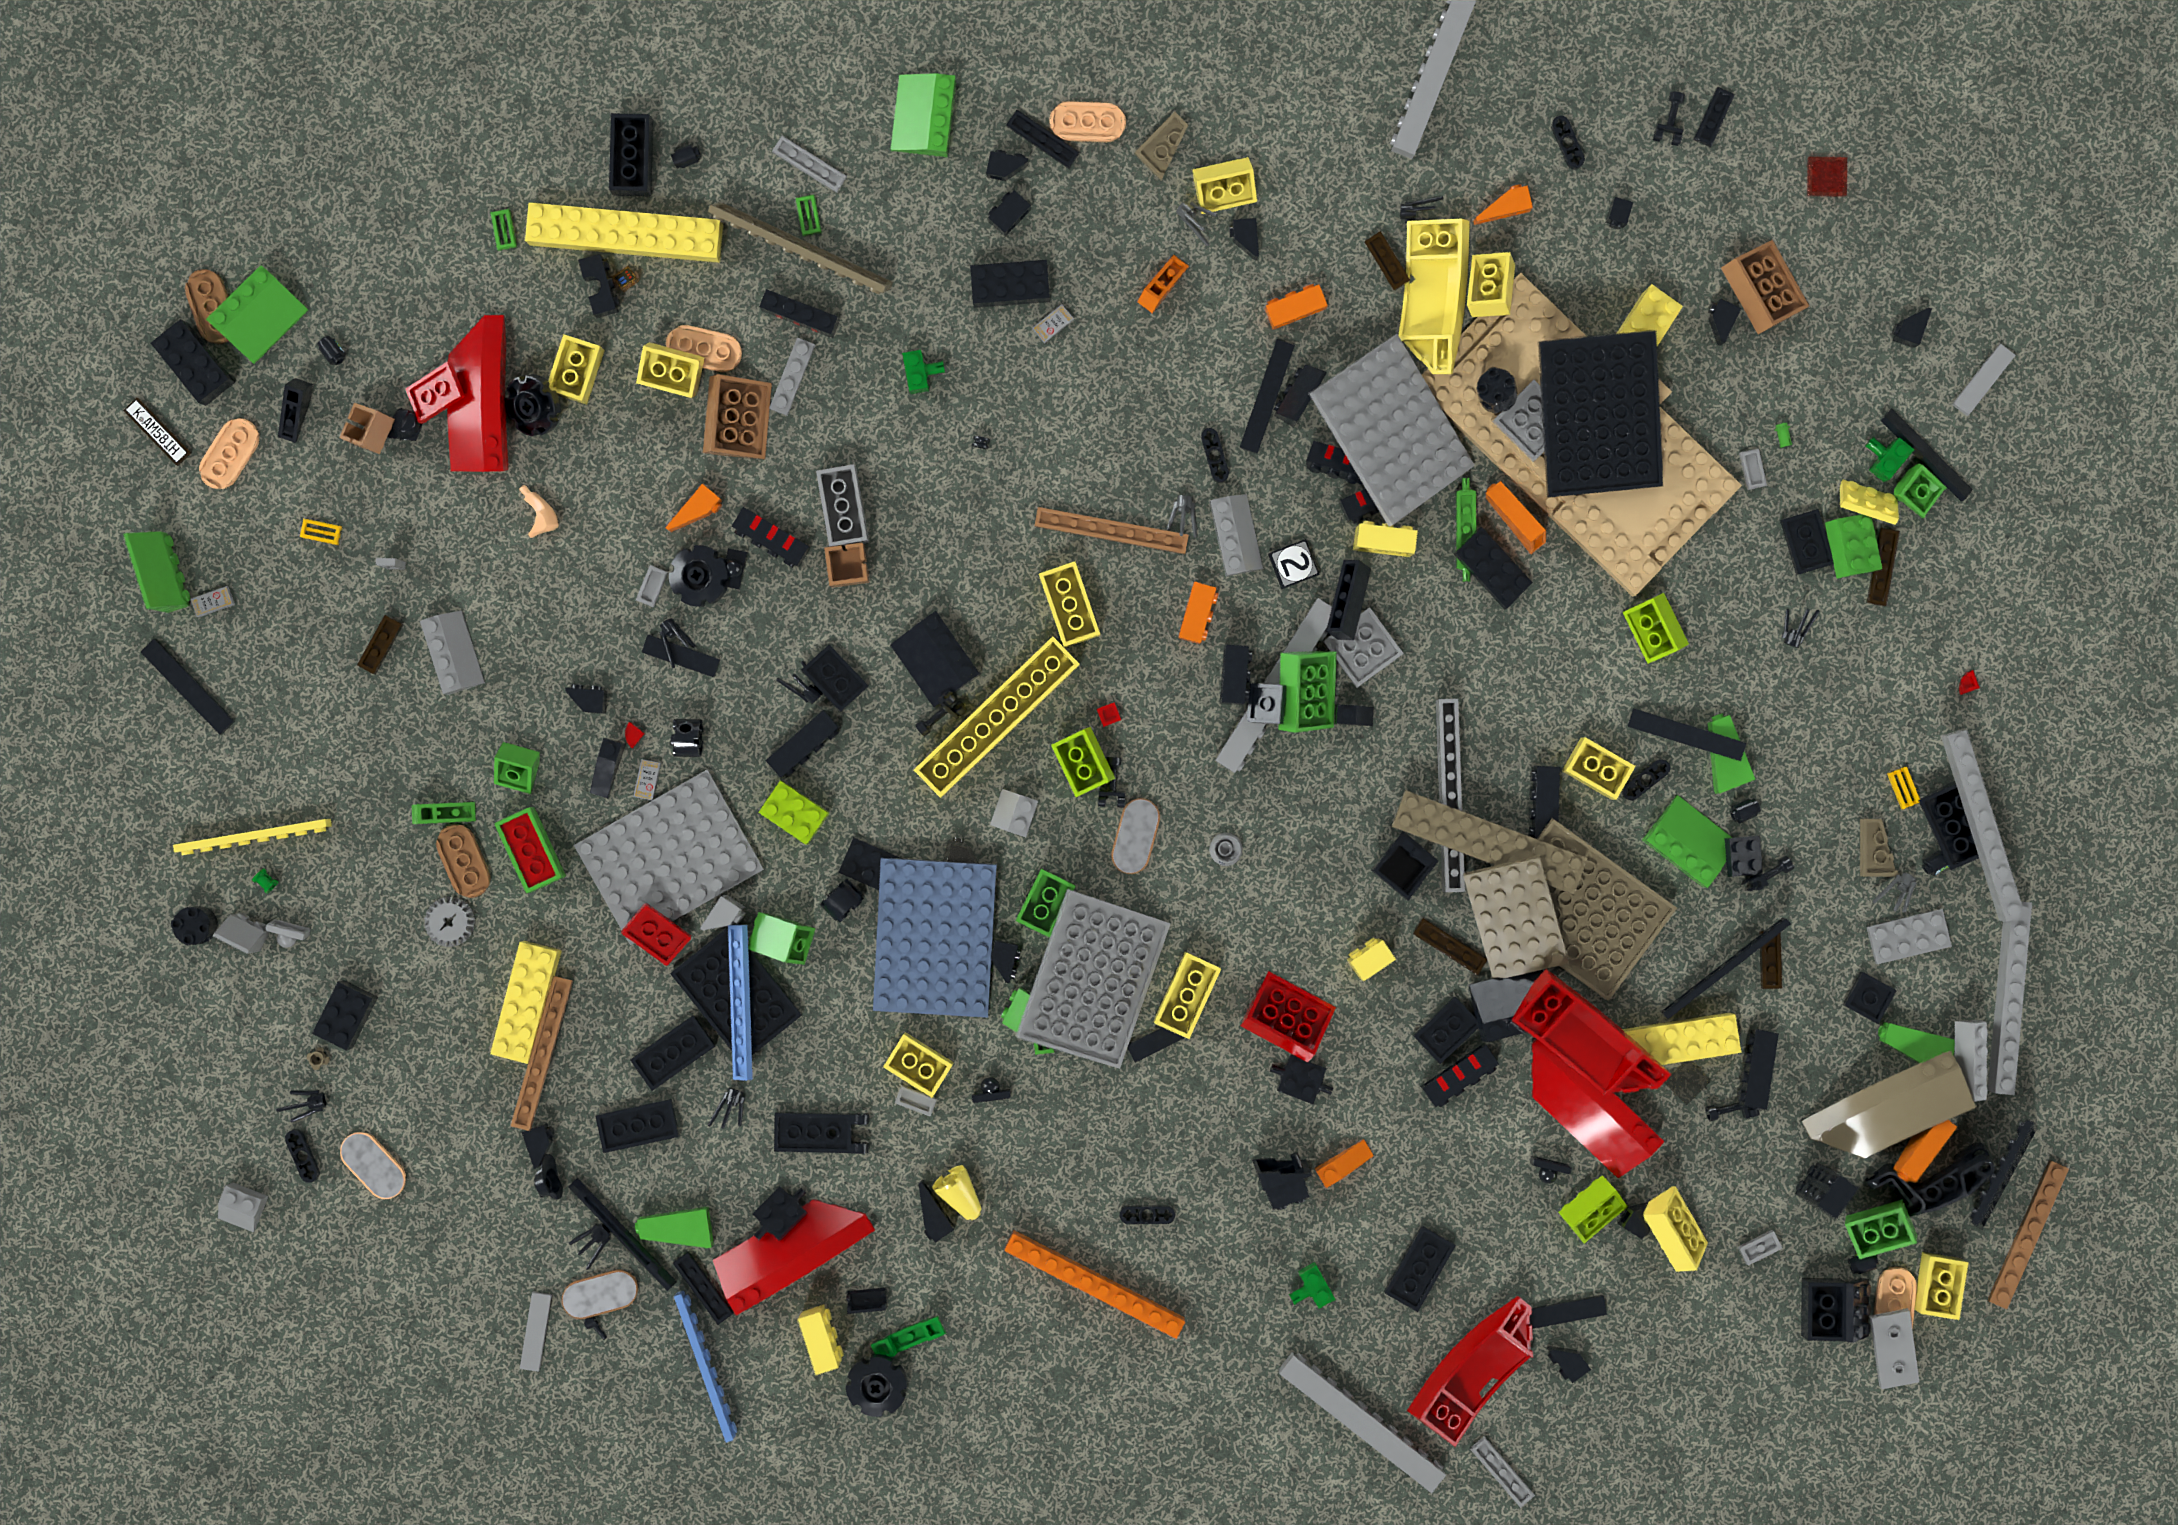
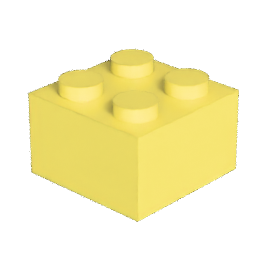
(1370, 958)

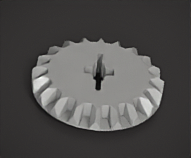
(462, 923)

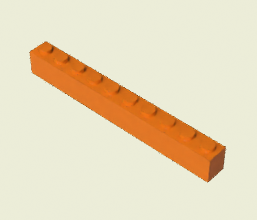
(1095, 1284)

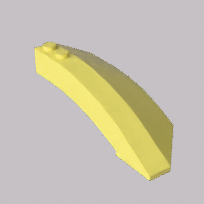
(1436, 299)

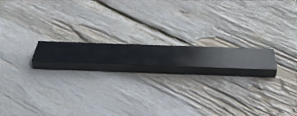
(1726, 967)

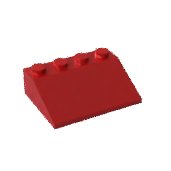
(1288, 1017)

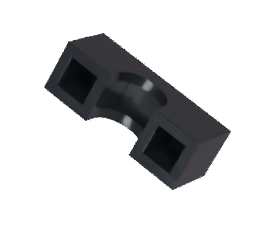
(604, 302)

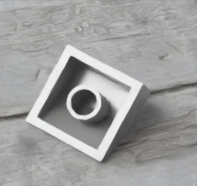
(1014, 813)
(725, 913)
(242, 933)
(241, 1206)

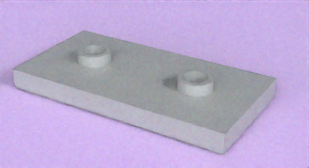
(1894, 1348)

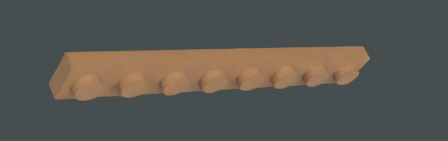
(1111, 530)
(541, 1053)
(2028, 1234)

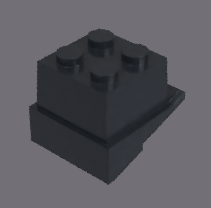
(1404, 866)
(1283, 1180)

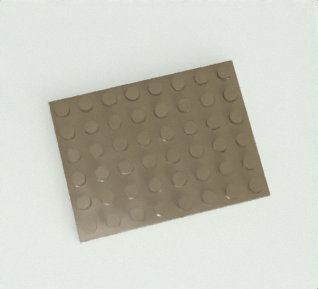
(1606, 919)

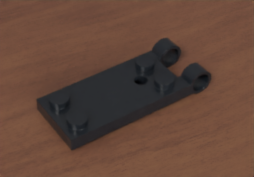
(811, 1132)

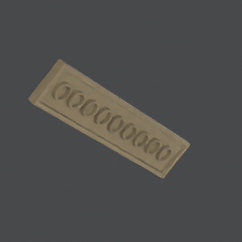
(806, 250)
(1485, 839)

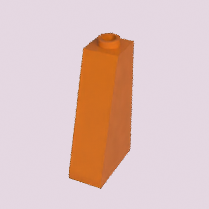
(1516, 516)
(1922, 1150)

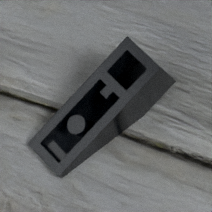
(294, 408)
(606, 767)
(934, 1217)

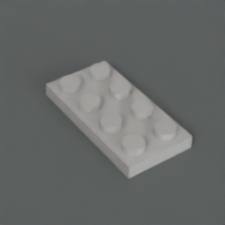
(1909, 936)

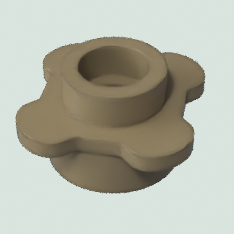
(312, 1058)

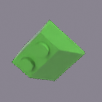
(516, 767)
(1013, 1015)

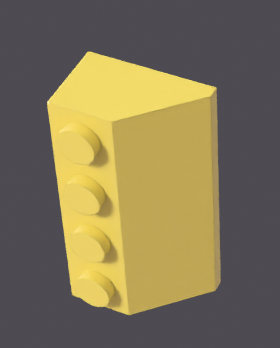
(1676, 1230)

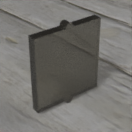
(1687, 1082)

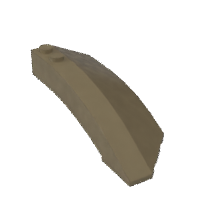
(1894, 1108)

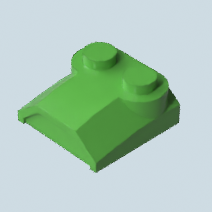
(1919, 489)

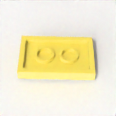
(1869, 501)

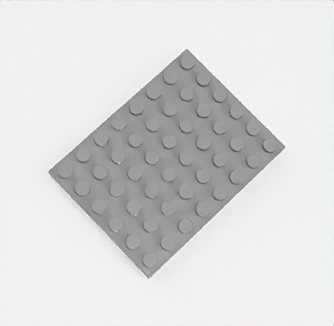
(1392, 429)
(670, 853)
(1093, 979)

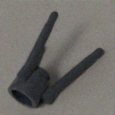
(1409, 209)
(671, 629)
(1795, 637)
(811, 693)
(733, 1098)
(315, 1101)
(600, 1234)

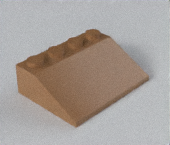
(1764, 286)
(737, 417)

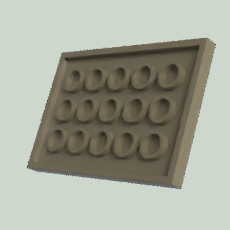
(1516, 917)

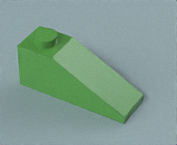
(443, 813)

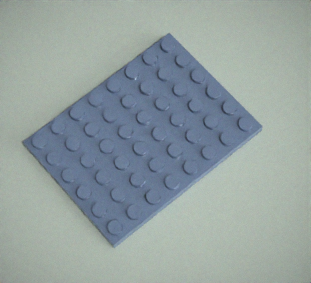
(934, 937)

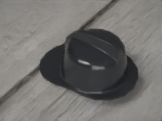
(405, 425)
(547, 1179)

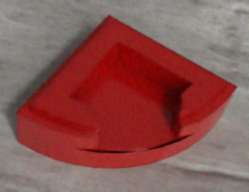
(1968, 683)
(633, 735)

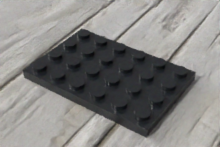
(707, 984)
(2007, 1166)

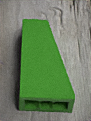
(1726, 771)
(1914, 1043)
(682, 1227)

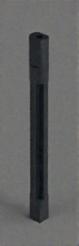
(622, 1234)

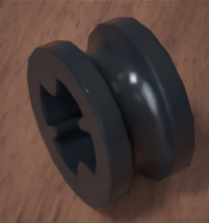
(980, 442)

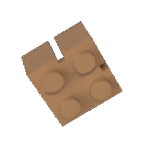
(375, 428)
(846, 567)

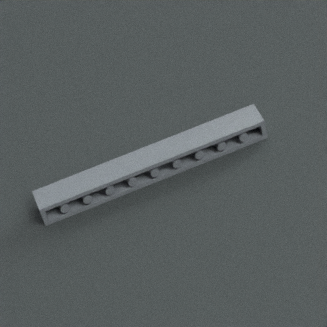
(1432, 77)
(1304, 640)
(1449, 786)
(1983, 825)
(2009, 1003)
(1362, 1422)

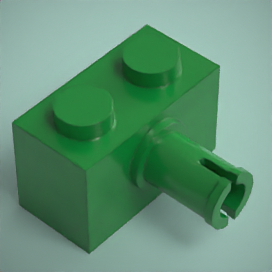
(918, 371)
(1888, 458)
(1313, 1286)

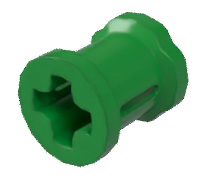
(265, 881)

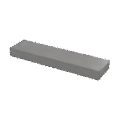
(809, 164)
(1983, 379)
(535, 1331)
(1502, 1471)

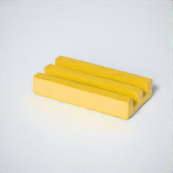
(336, 535)
(1903, 805)

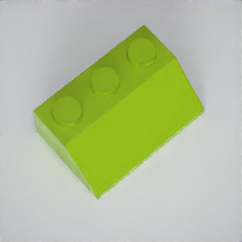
(1655, 628)
(1593, 1209)

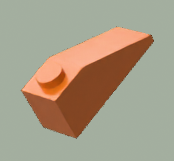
(1511, 203)
(1162, 284)
(699, 506)
(1343, 1163)

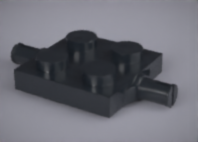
(1301, 1079)
(779, 1213)

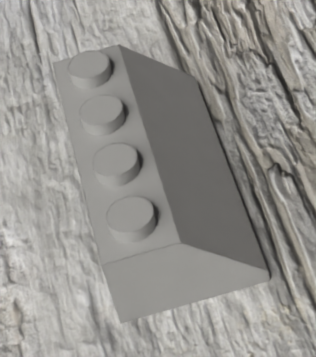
(1236, 534)
(452, 652)
(1972, 1055)

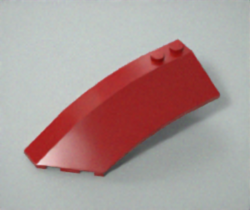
(479, 419)
(1587, 1038)
(1594, 1119)
(768, 1265)
(1488, 1351)

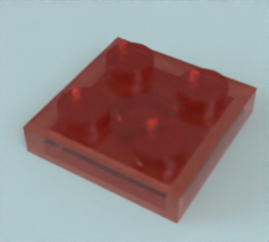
(1827, 176)

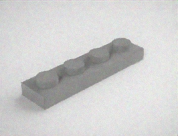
(792, 376)

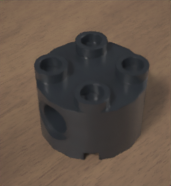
(1496, 390)
(687, 738)
(841, 900)
(194, 925)

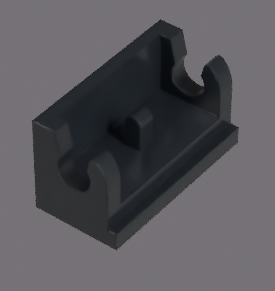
(866, 1300)

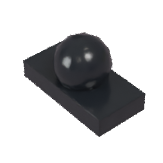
(735, 566)
(990, 1091)
(1549, 1169)

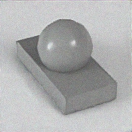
(287, 932)

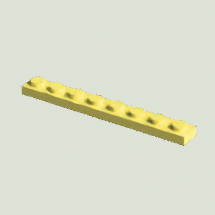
(260, 835)

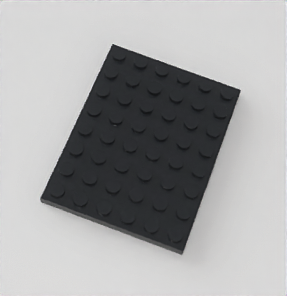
(1601, 413)

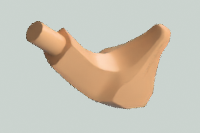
(545, 516)

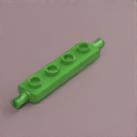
(1465, 520)

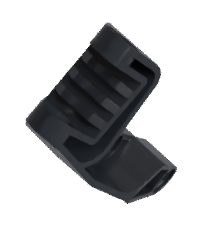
(1966, 1179)

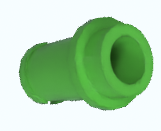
(1783, 434)

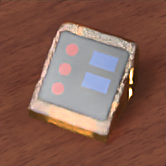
(625, 279)

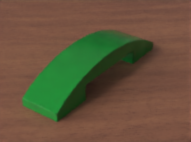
(909, 1337)

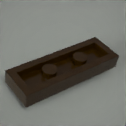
(1387, 261)
(380, 644)
(1771, 964)

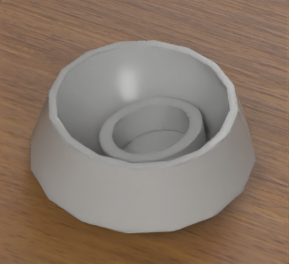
(1226, 849)

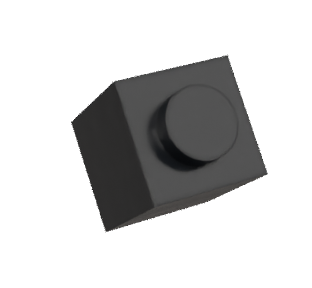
(1619, 213)

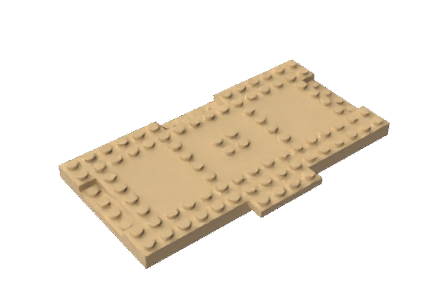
(1621, 530)

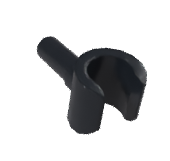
(590, 1323)

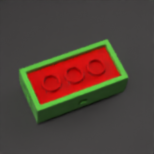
(530, 850)

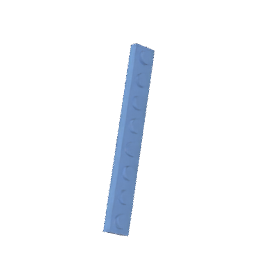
(740, 1002)
(709, 1374)

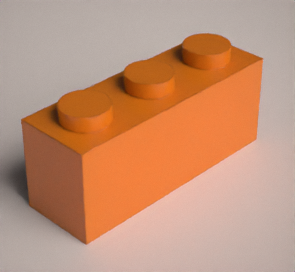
(1295, 306)
(1198, 613)

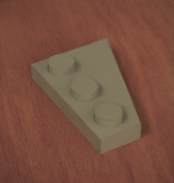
(1162, 144)
(1874, 850)

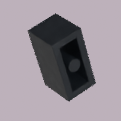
(1009, 212)

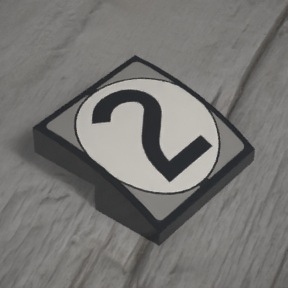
(1293, 564)

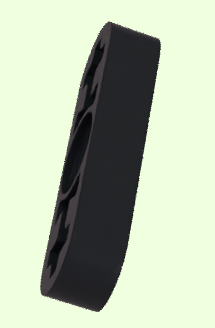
(1567, 127)
(1213, 471)
(1653, 767)
(294, 1153)
(1132, 1208)

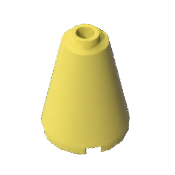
(959, 1192)

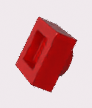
(1108, 714)

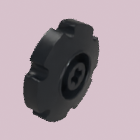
(532, 405)
(688, 567)
(876, 1371)

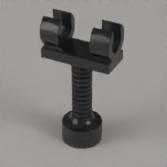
(1675, 98)
(945, 701)
(1113, 762)
(1760, 880)
(1715, 1112)

